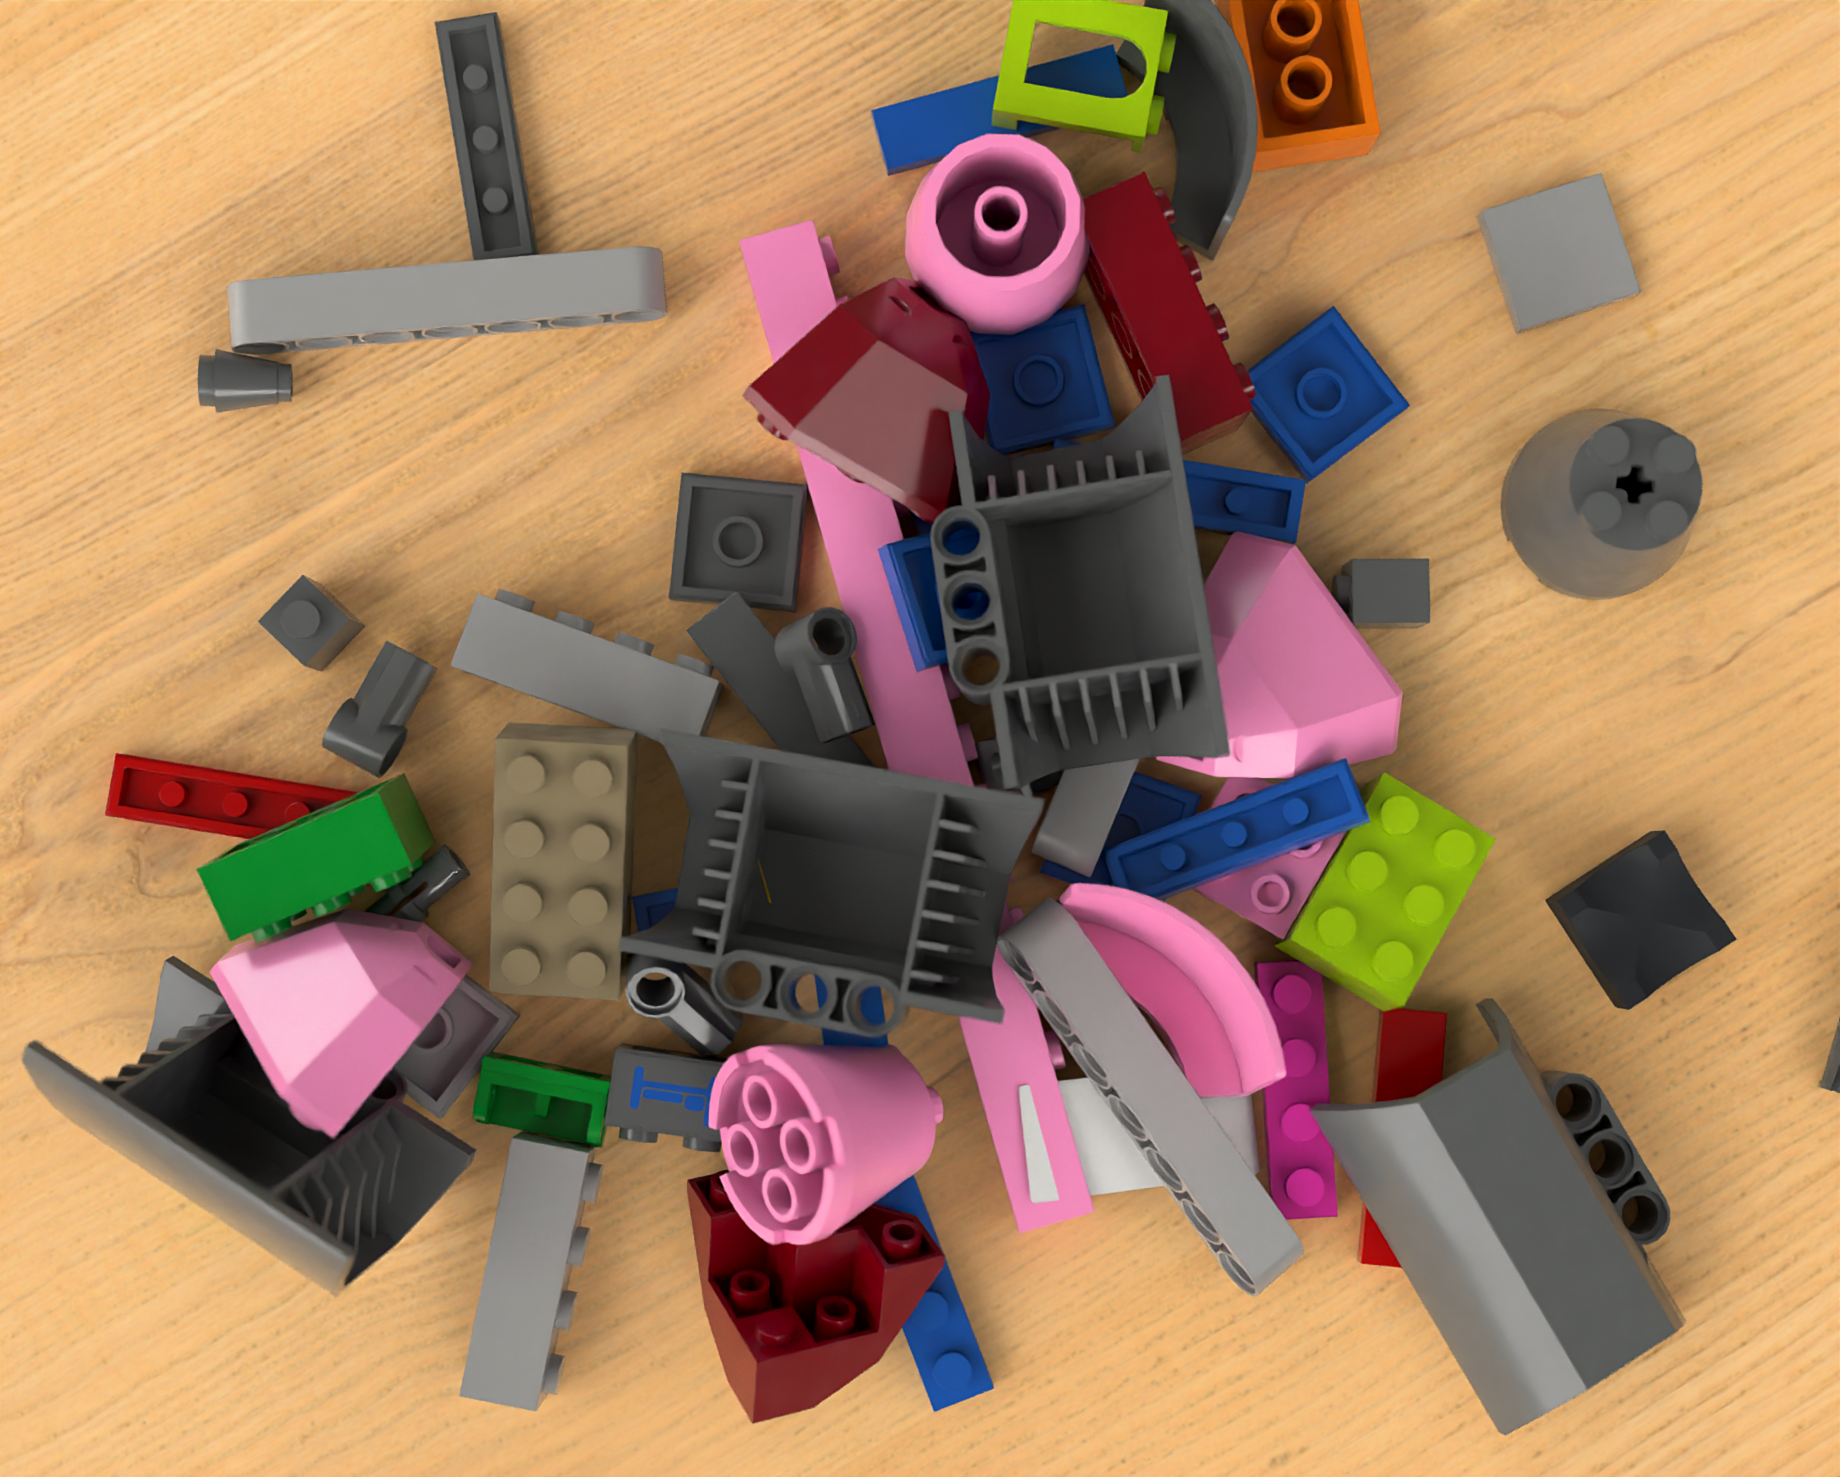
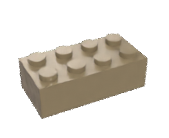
(562, 860)

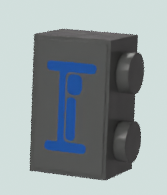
(663, 1094)

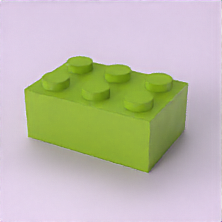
(1388, 894)

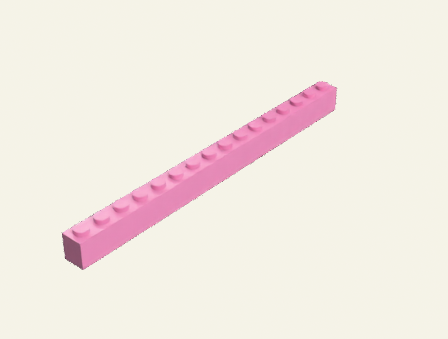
(917, 728)

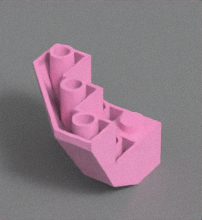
(1290, 669)
(337, 1004)

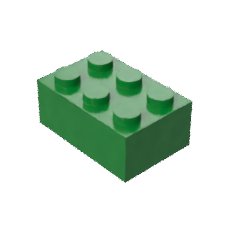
(318, 861)

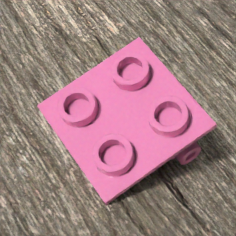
(1276, 889)

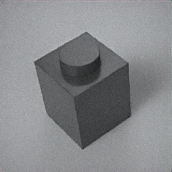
(1384, 593)
(311, 623)

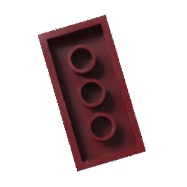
(1158, 313)

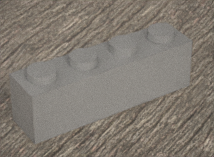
(585, 672)
(530, 1270)

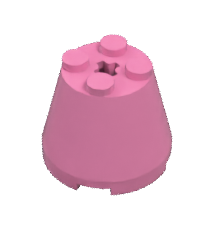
(818, 1133)

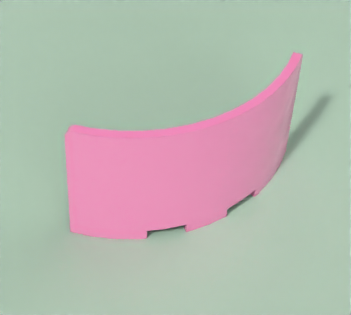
(1186, 985)

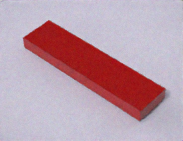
(209, 797)
(1405, 1066)

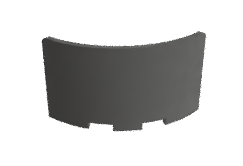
(1211, 119)

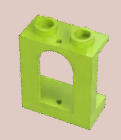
(1112, 117)

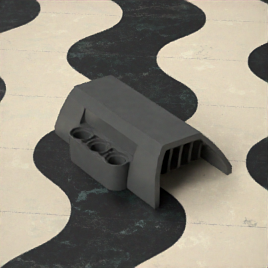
(1088, 598)
(864, 876)
(224, 1138)
(1512, 1226)

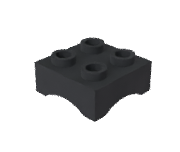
(1639, 919)

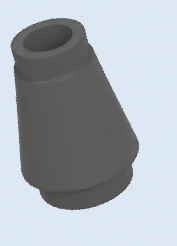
(242, 381)

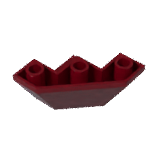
(878, 394)
(805, 1315)

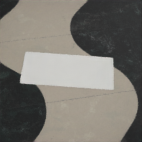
(1105, 1149)

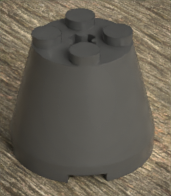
(1601, 502)

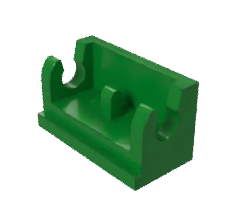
(542, 1098)

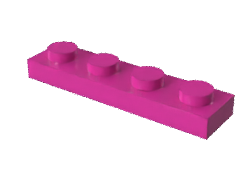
(1296, 1149)

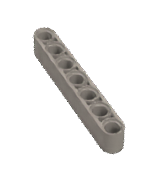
(447, 300)
(1150, 1096)

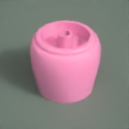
(998, 234)

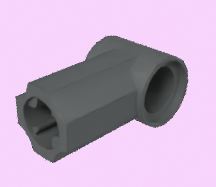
(826, 671)
(372, 725)
(681, 1002)

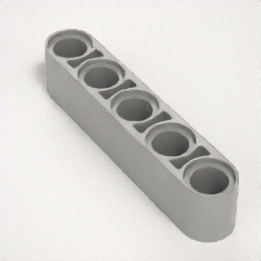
(1083, 814)

